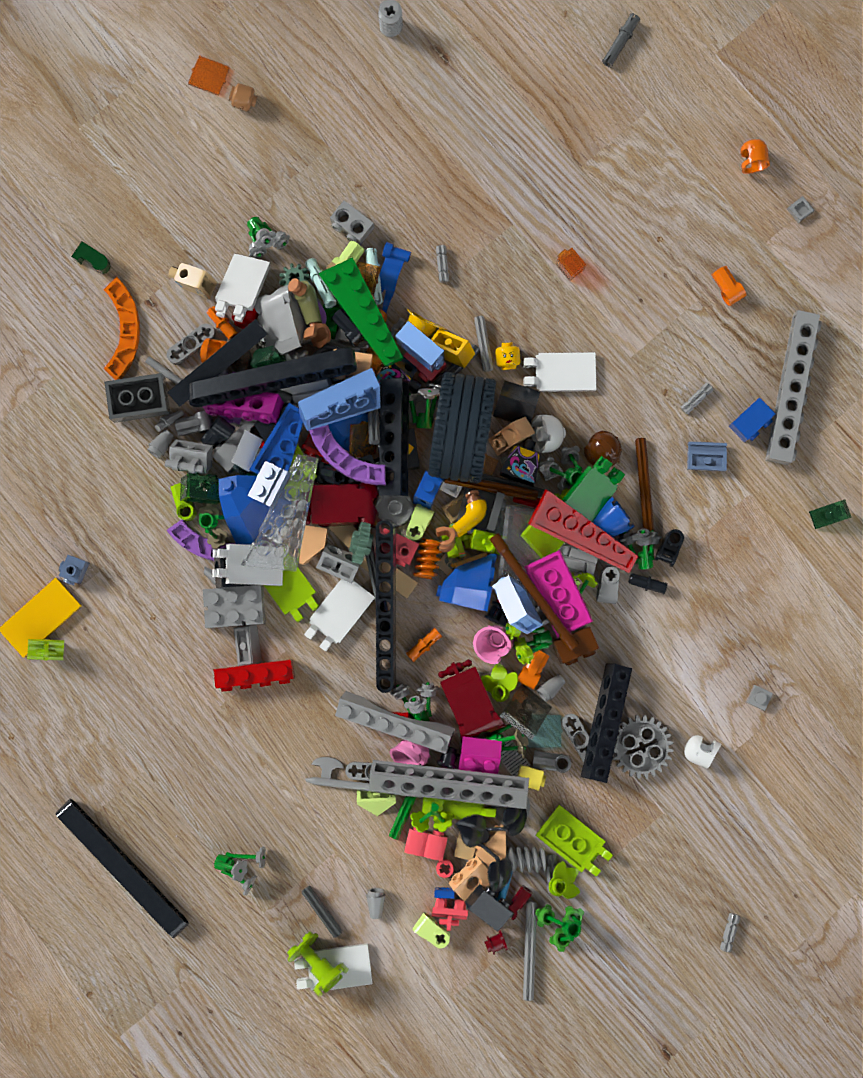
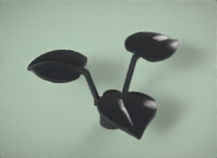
(475, 833)

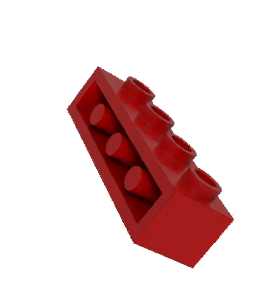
(252, 674)

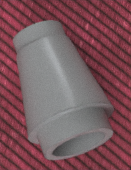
(160, 444)
(550, 688)
(375, 902)

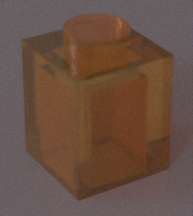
(570, 263)

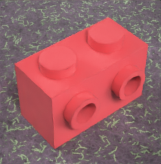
(405, 549)

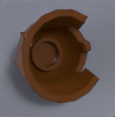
(604, 445)

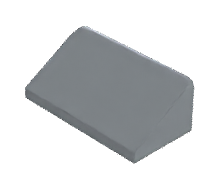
(247, 645)

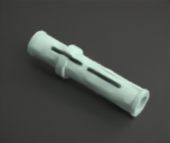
(371, 258)
(325, 294)

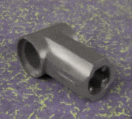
(198, 423)
(548, 761)

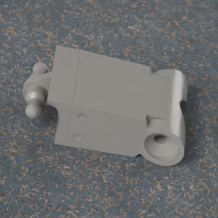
(283, 322)

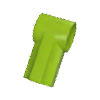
(180, 505)

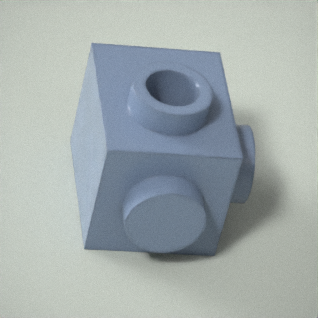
(73, 570)

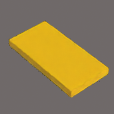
(40, 616)

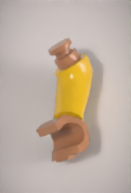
(474, 515)

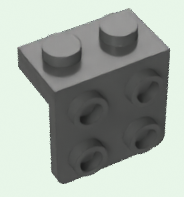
(494, 503)

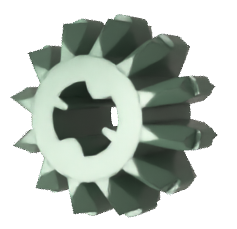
(294, 272)

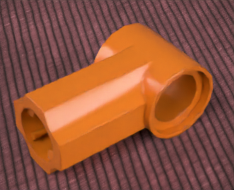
(730, 289)
(531, 672)

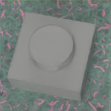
(759, 697)

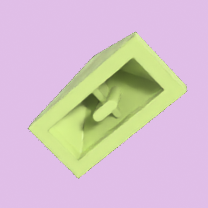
(374, 801)

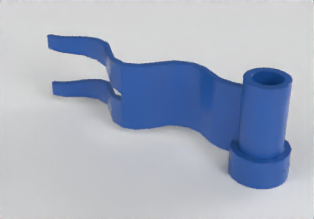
(390, 270)

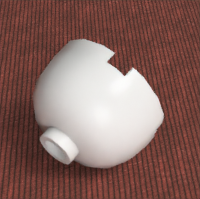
(548, 433)

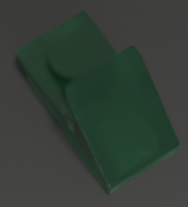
(830, 514)

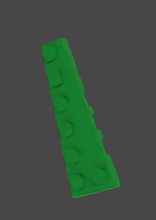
(354, 297)

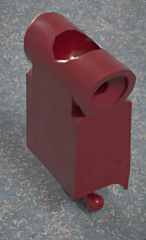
(343, 505)
(469, 700)

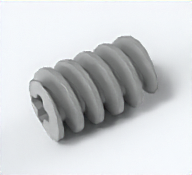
(390, 18)
(526, 859)

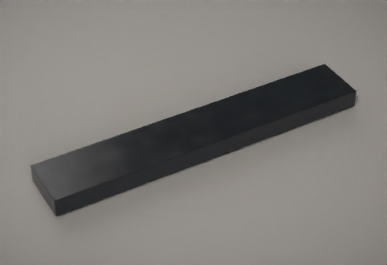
(220, 360)

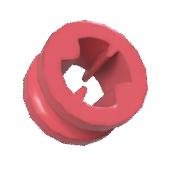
(443, 874)

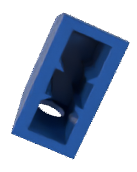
(427, 490)

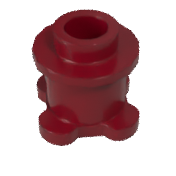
(495, 943)

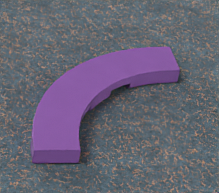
(343, 461)
(191, 540)

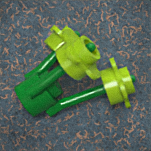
(524, 653)

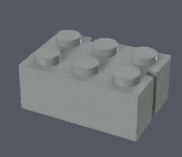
(233, 605)

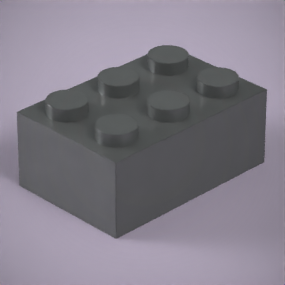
(137, 397)

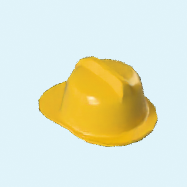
(422, 324)

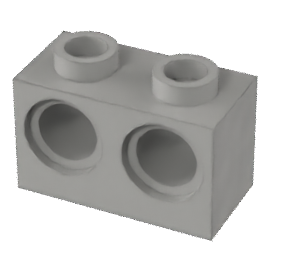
(355, 220)
(338, 563)

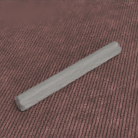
(529, 955)

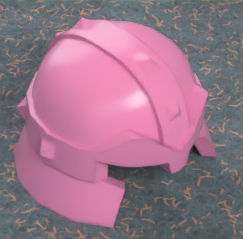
(492, 644)
(410, 753)

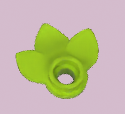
(500, 680)
(564, 878)

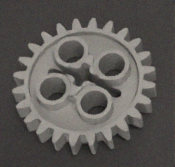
(648, 764)

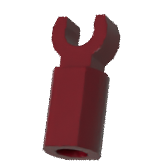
(519, 900)

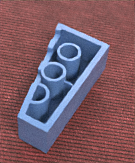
(341, 401)

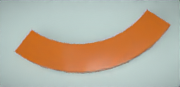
(129, 329)

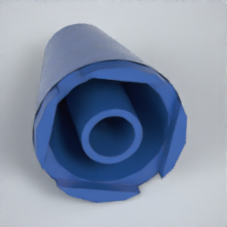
(613, 519)

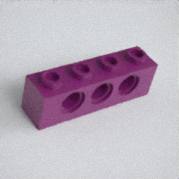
(270, 410)

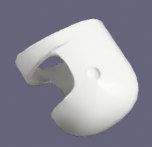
(699, 752)

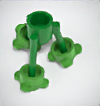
(570, 925)

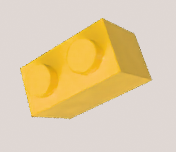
(455, 348)

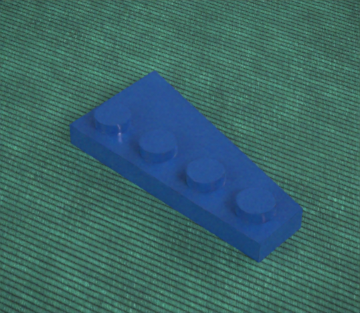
(282, 442)

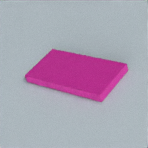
(560, 590)

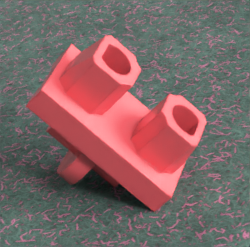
(458, 912)

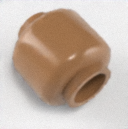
(243, 97)

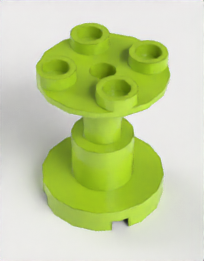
(321, 968)

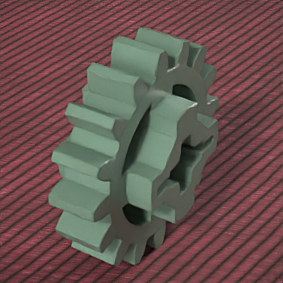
(361, 543)

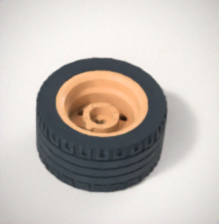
(462, 427)

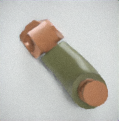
(308, 304)

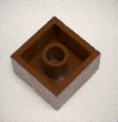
(586, 647)

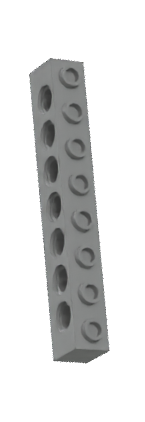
(810, 323)
(449, 784)

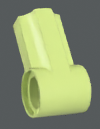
(352, 250)

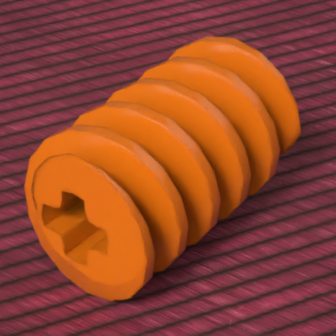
(428, 559)

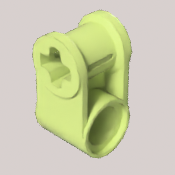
(420, 520)
(429, 929)

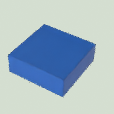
(443, 892)

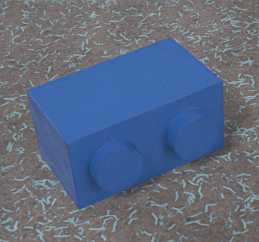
(751, 420)

